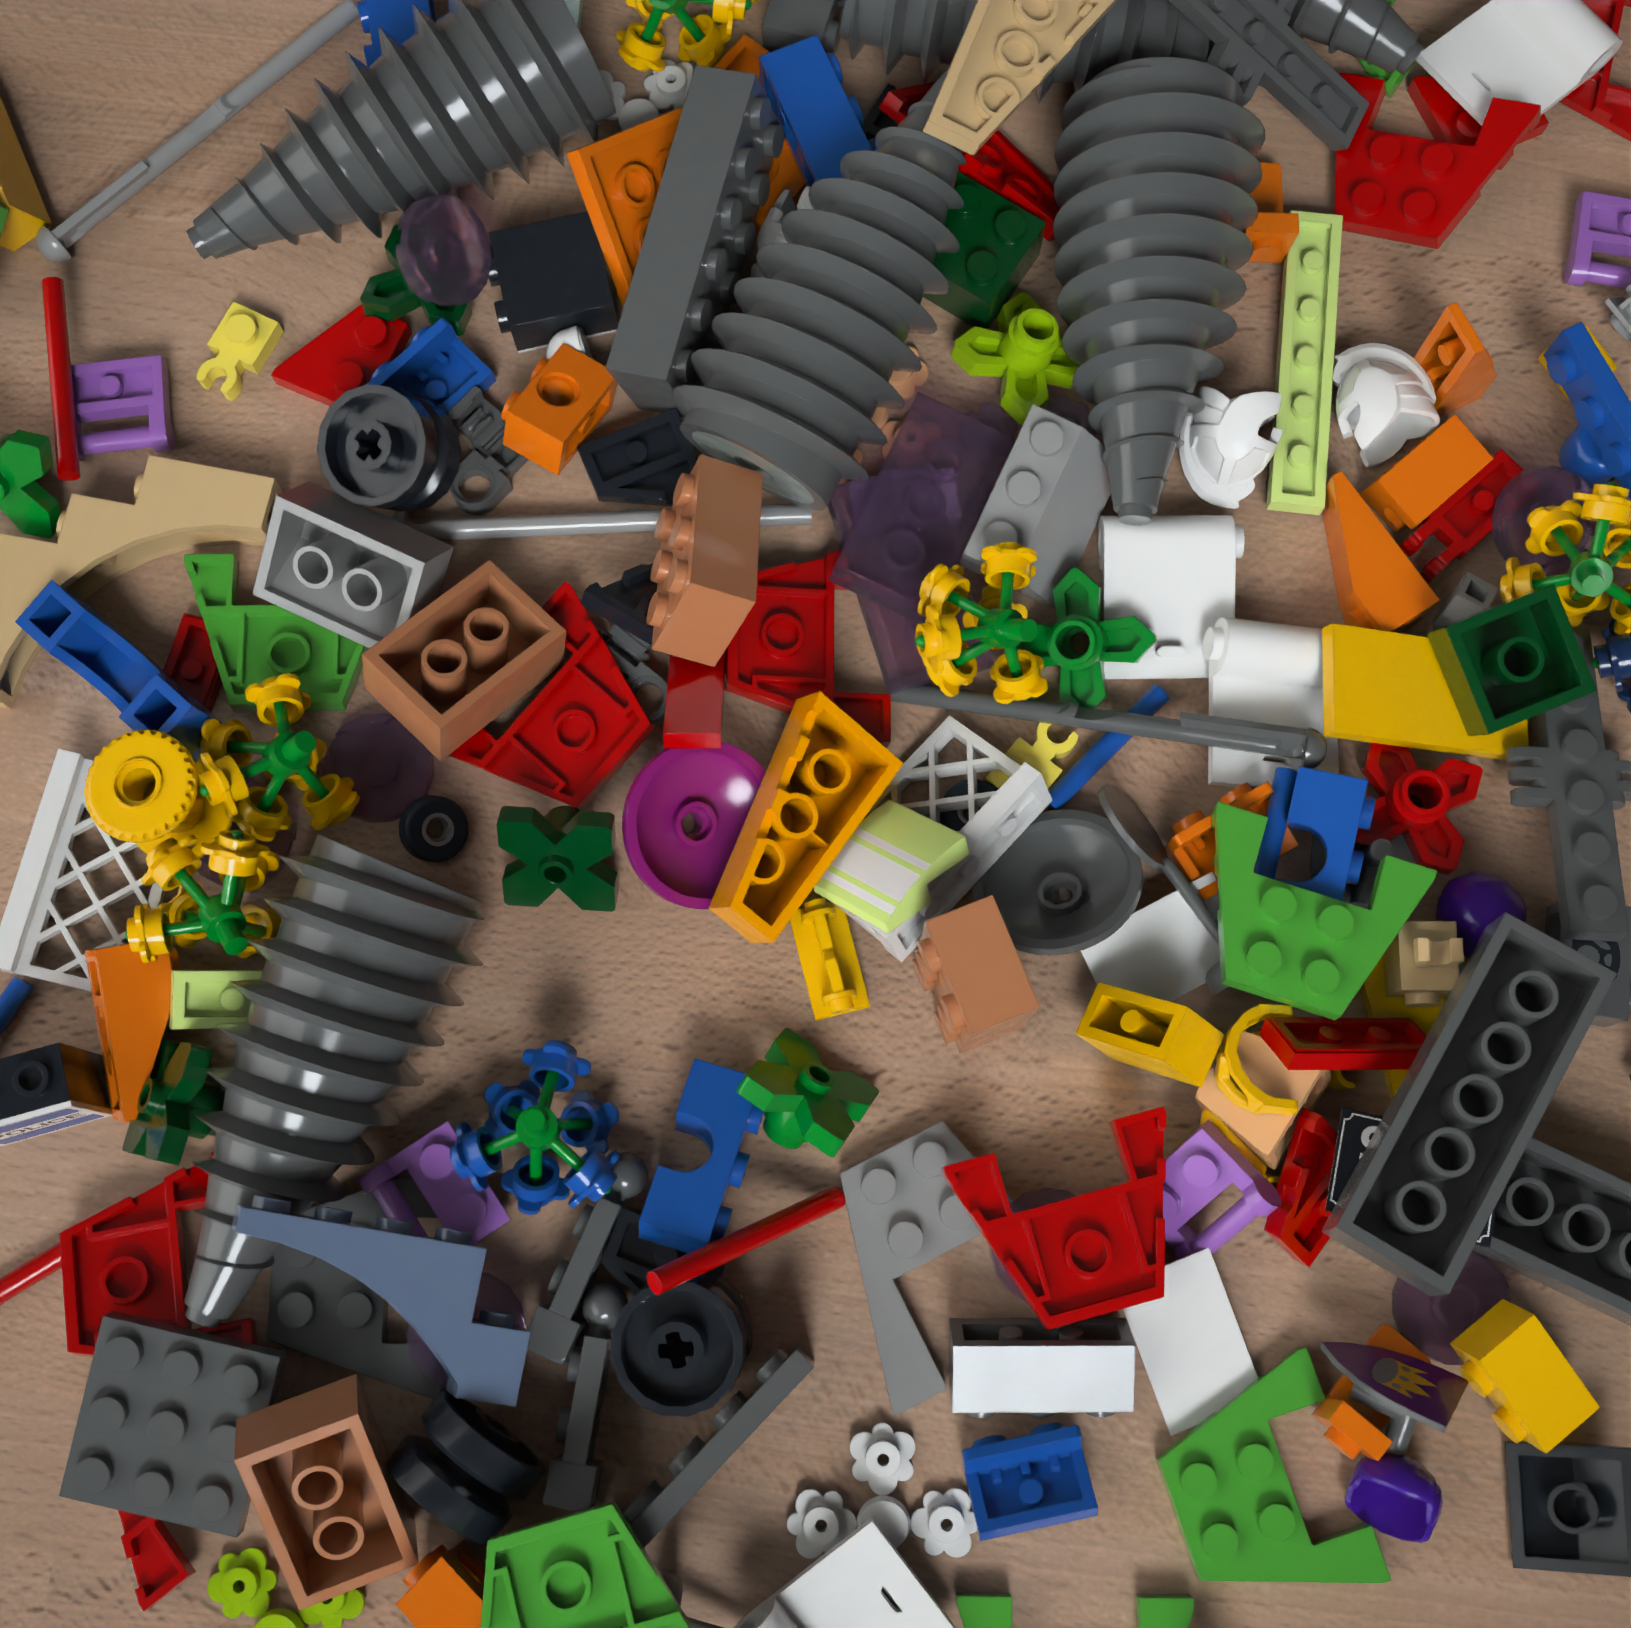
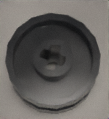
(388, 449)
(675, 1376)
(465, 1467)

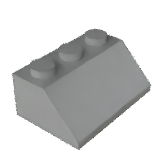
(1045, 500)
(347, 565)

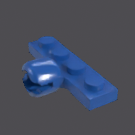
(1602, 439)

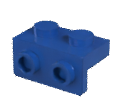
(435, 367)
(1028, 1481)

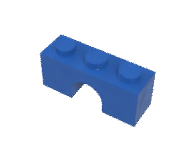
(1332, 810)
(688, 1206)

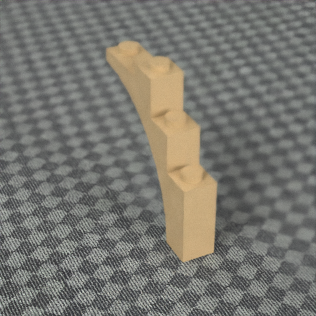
(99, 539)

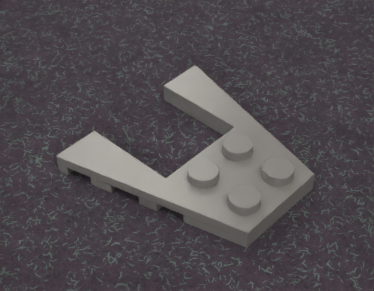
(899, 1220)

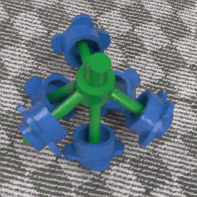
(519, 1117)

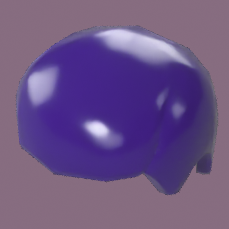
(1475, 903)
(1395, 1497)

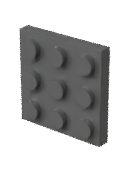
(164, 1422)

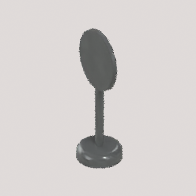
(1145, 842)

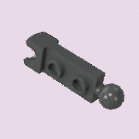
(557, 1326)
(574, 1475)

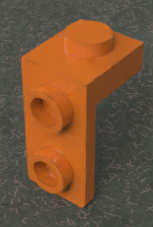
(1272, 230)
(1352, 1425)

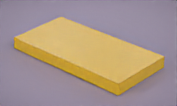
(1395, 694)

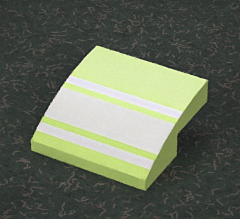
(888, 865)

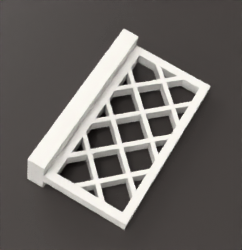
(988, 832)
(42, 876)

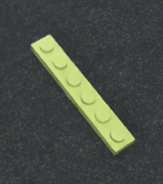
(1306, 365)

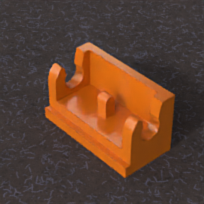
(1426, 475)

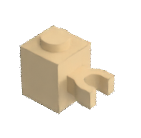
(1423, 962)

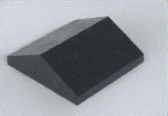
(1570, 1507)

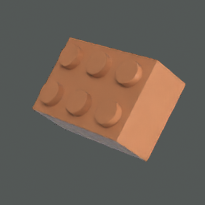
(706, 561)
(464, 659)
(974, 975)
(325, 1492)

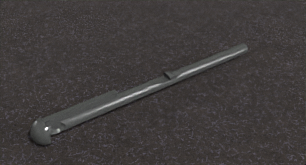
(1191, 728)

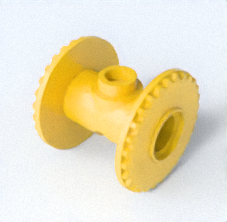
(149, 791)

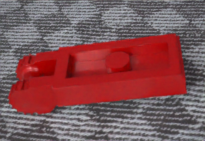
(1464, 516)

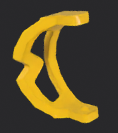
(1229, 1064)

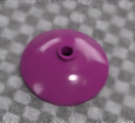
(716, 791)

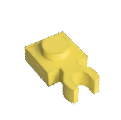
(241, 343)
(1037, 756)

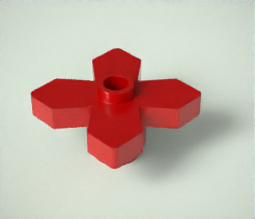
(1435, 792)

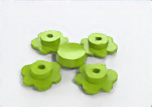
(256, 1599)

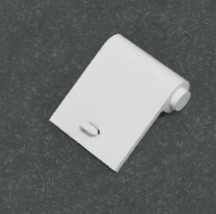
(1520, 53)
(1172, 579)
(1264, 677)
(846, 1590)

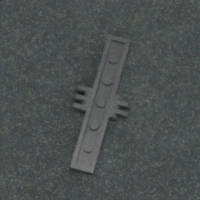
(1262, 49)
(1580, 789)

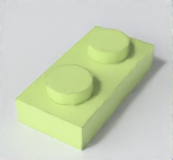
(208, 998)

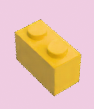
(1150, 1034)
(1523, 1376)

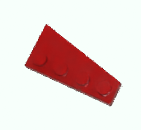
(995, 165)

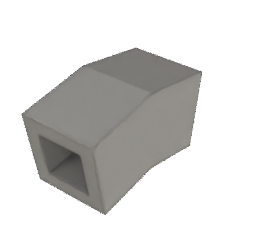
(1467, 598)

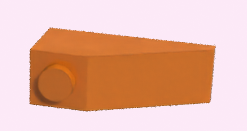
(1455, 361)
(1370, 571)
(131, 1018)

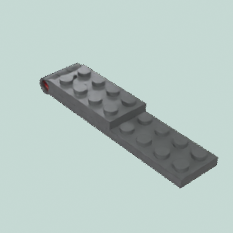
(702, 1459)

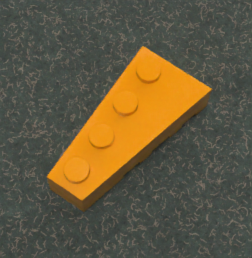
(804, 813)

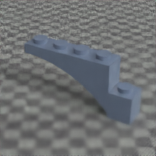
(422, 1277)

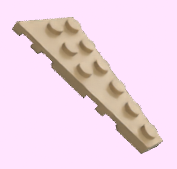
(1002, 61)

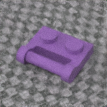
(1604, 227)
(121, 391)
(1195, 1176)
(449, 1195)

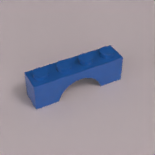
(114, 666)

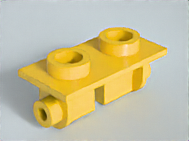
(828, 959)

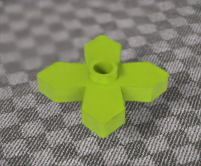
(1023, 353)

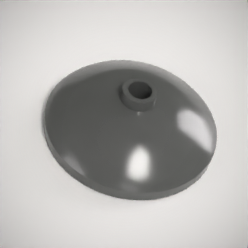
(1058, 860)

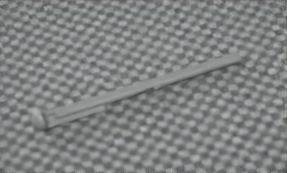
(54, 243)
(572, 523)

